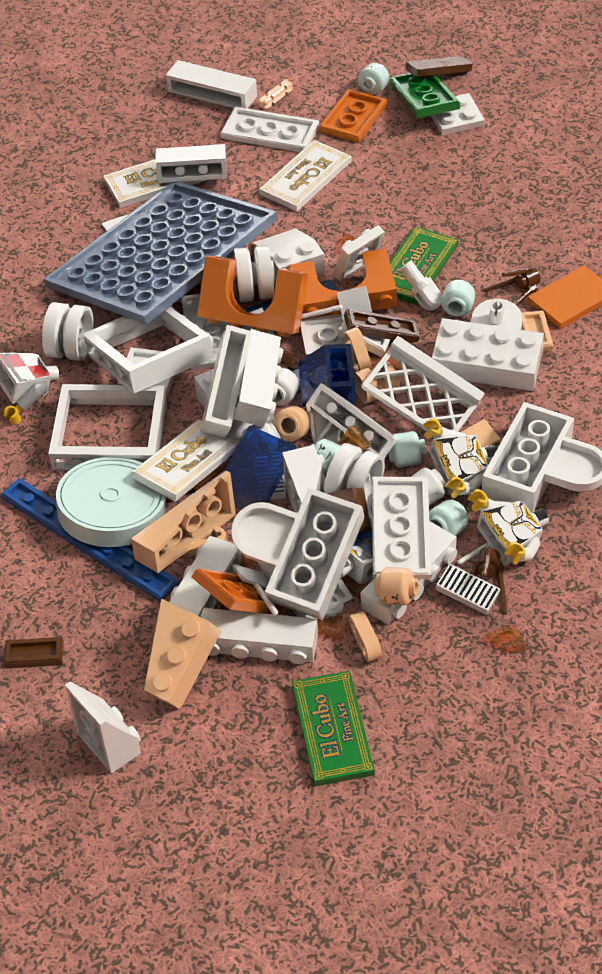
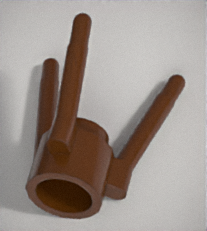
(525, 278)
(489, 565)

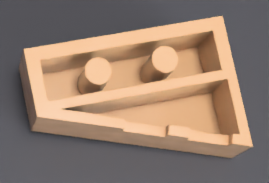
(178, 653)

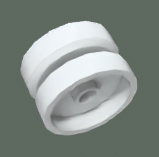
(254, 273)
(64, 331)
(353, 469)

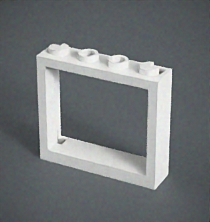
(137, 377)
(105, 395)

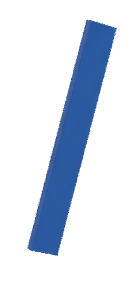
(117, 559)

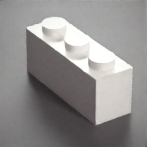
(191, 163)

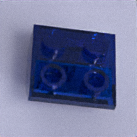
(330, 366)

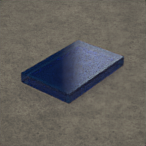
(257, 467)

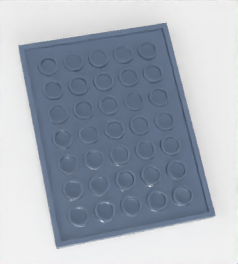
(159, 251)

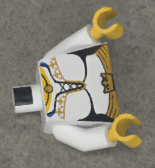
(458, 458)
(509, 527)

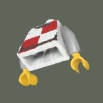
(24, 381)

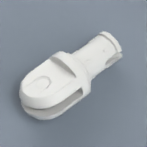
(422, 288)

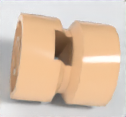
(380, 383)

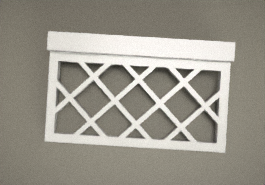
(429, 371)

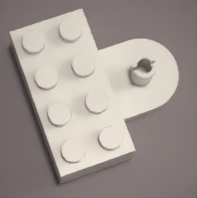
(491, 347)
(537, 453)
(302, 547)

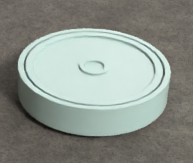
(104, 503)

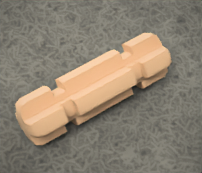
(275, 94)

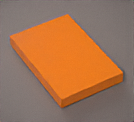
(353, 115)
(569, 297)
(232, 591)

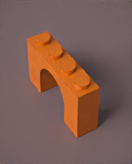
(378, 280)
(219, 304)

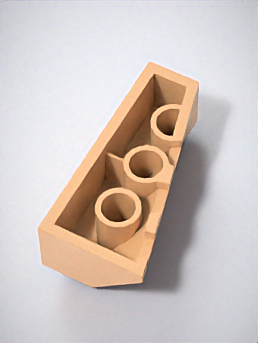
(185, 524)

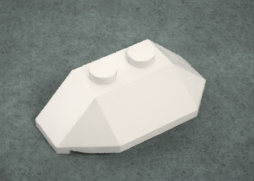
(332, 415)

